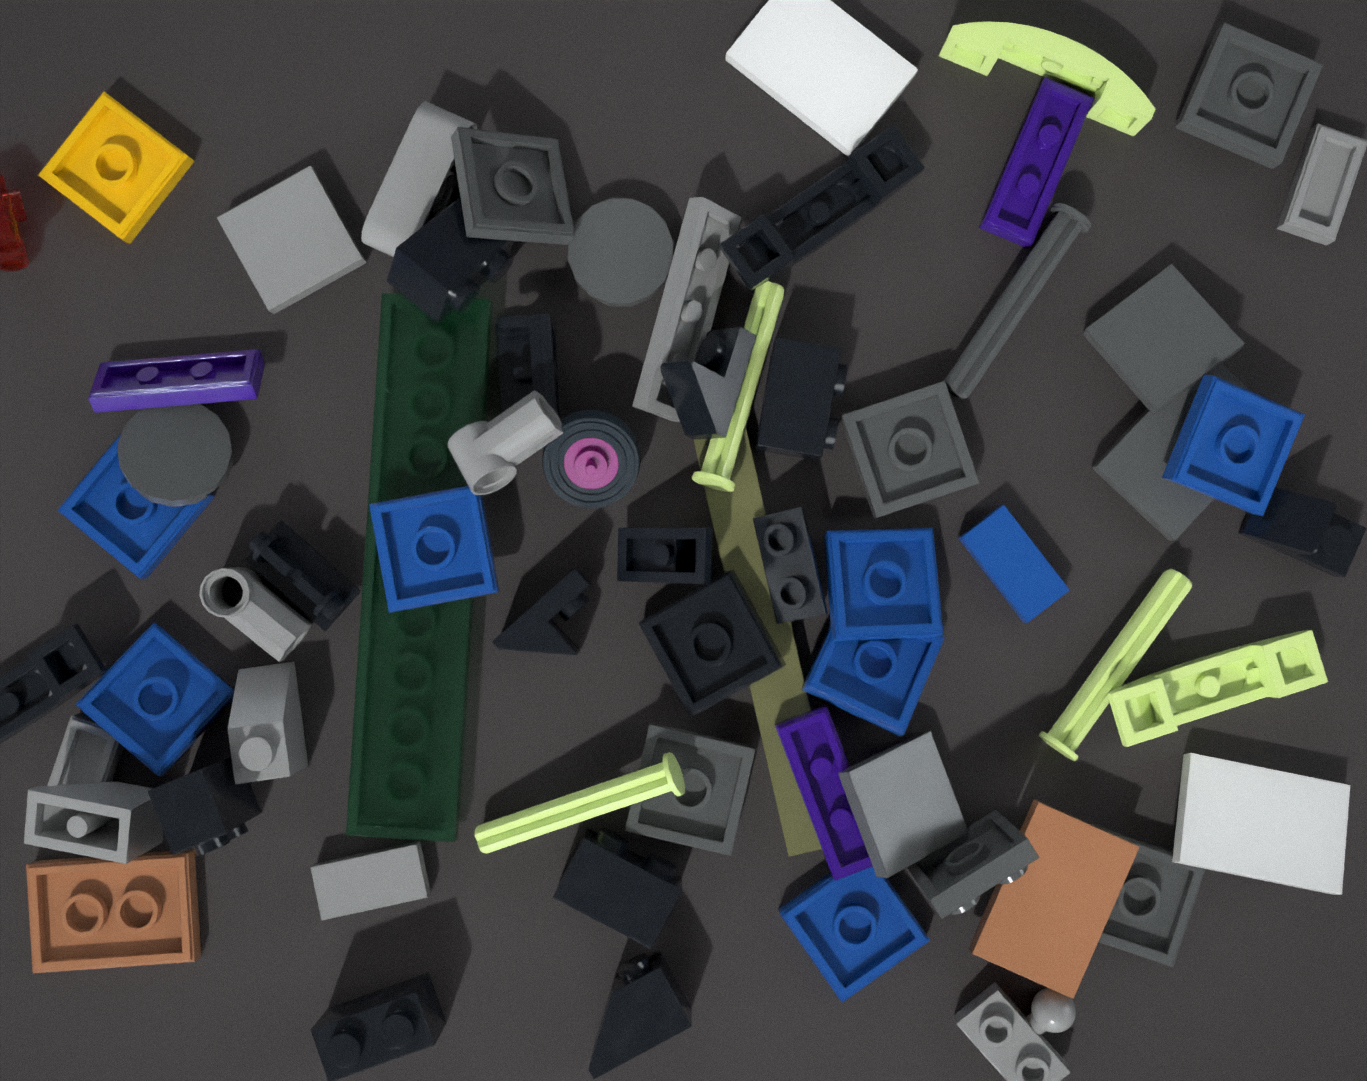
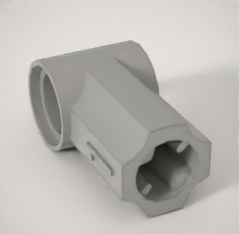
(492, 449)
(259, 613)

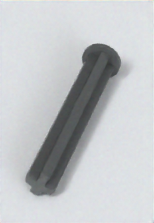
(1016, 299)

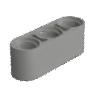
(417, 179)

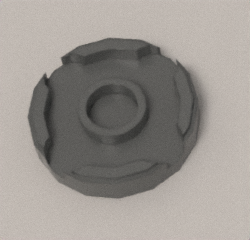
(621, 252)
(175, 453)

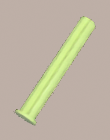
(723, 451)
(1117, 663)
(582, 805)

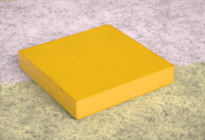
(116, 168)

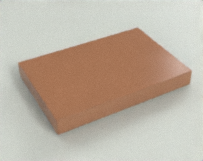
(1058, 909)
(113, 912)

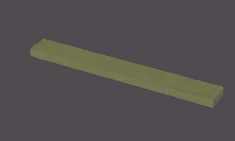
(780, 693)

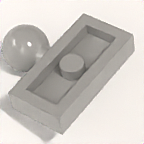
(1015, 1041)

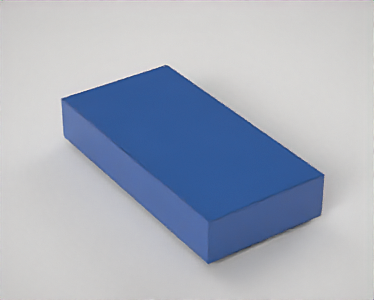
(1013, 564)

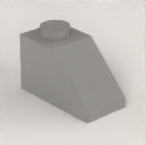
(266, 724)
(93, 820)

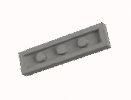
(687, 300)

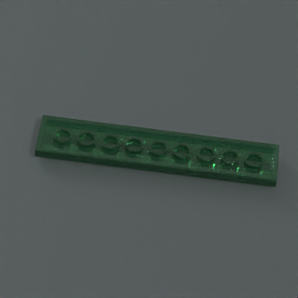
(415, 659)

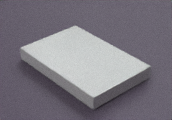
(822, 68)
(1262, 823)

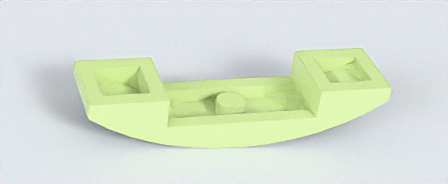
(1116, 96)
(1215, 684)

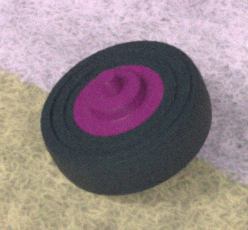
(592, 459)

